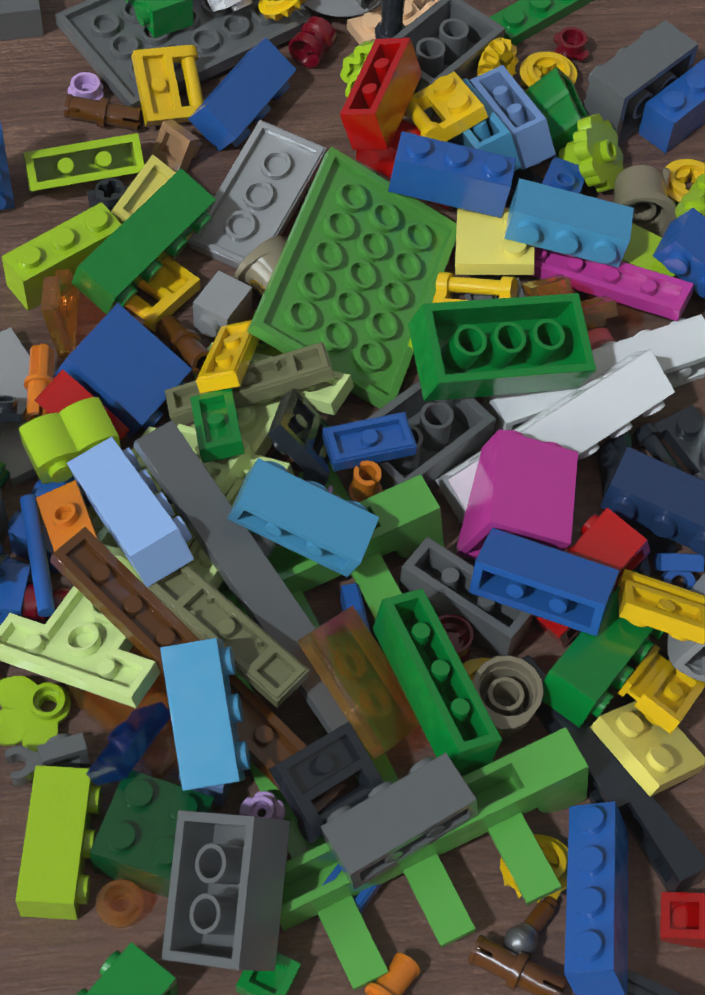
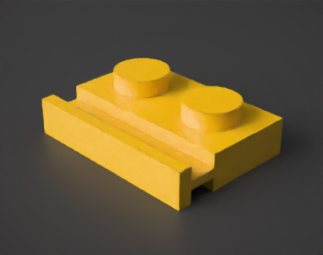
(661, 606)
(662, 691)

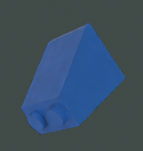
(126, 369)

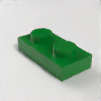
(217, 425)

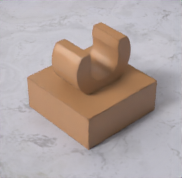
(175, 146)

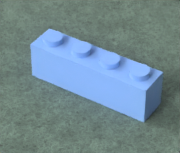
(131, 510)

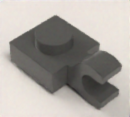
(58, 751)

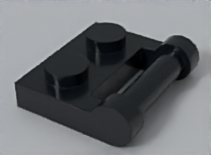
(296, 431)
(683, 433)
(319, 769)

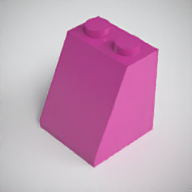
(521, 490)

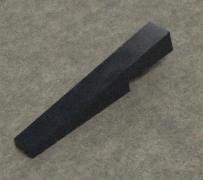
(658, 836)

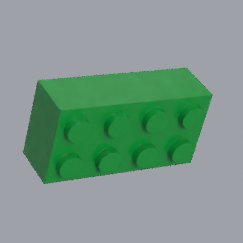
(501, 346)

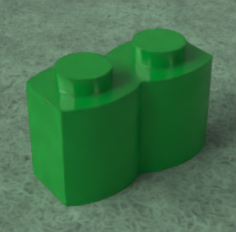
(559, 104)

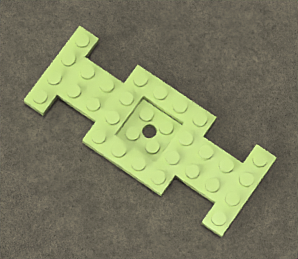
(78, 640)

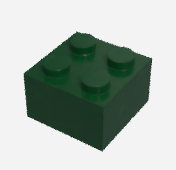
(141, 831)

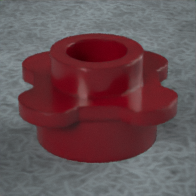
(572, 43)

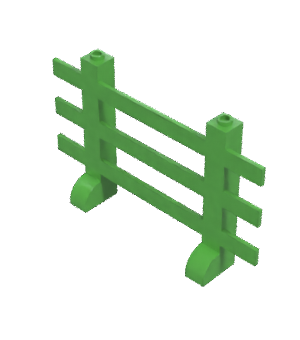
(538, 776)

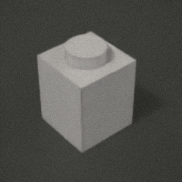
(221, 303)

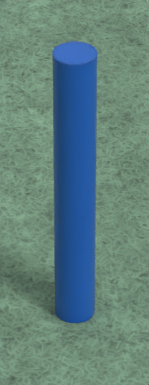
(37, 555)

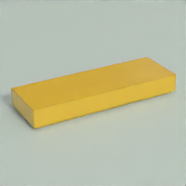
(227, 358)

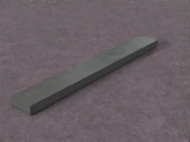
(234, 555)

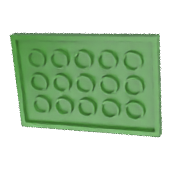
(355, 276)

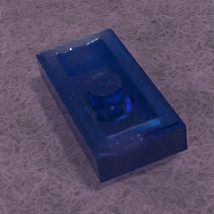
(128, 743)

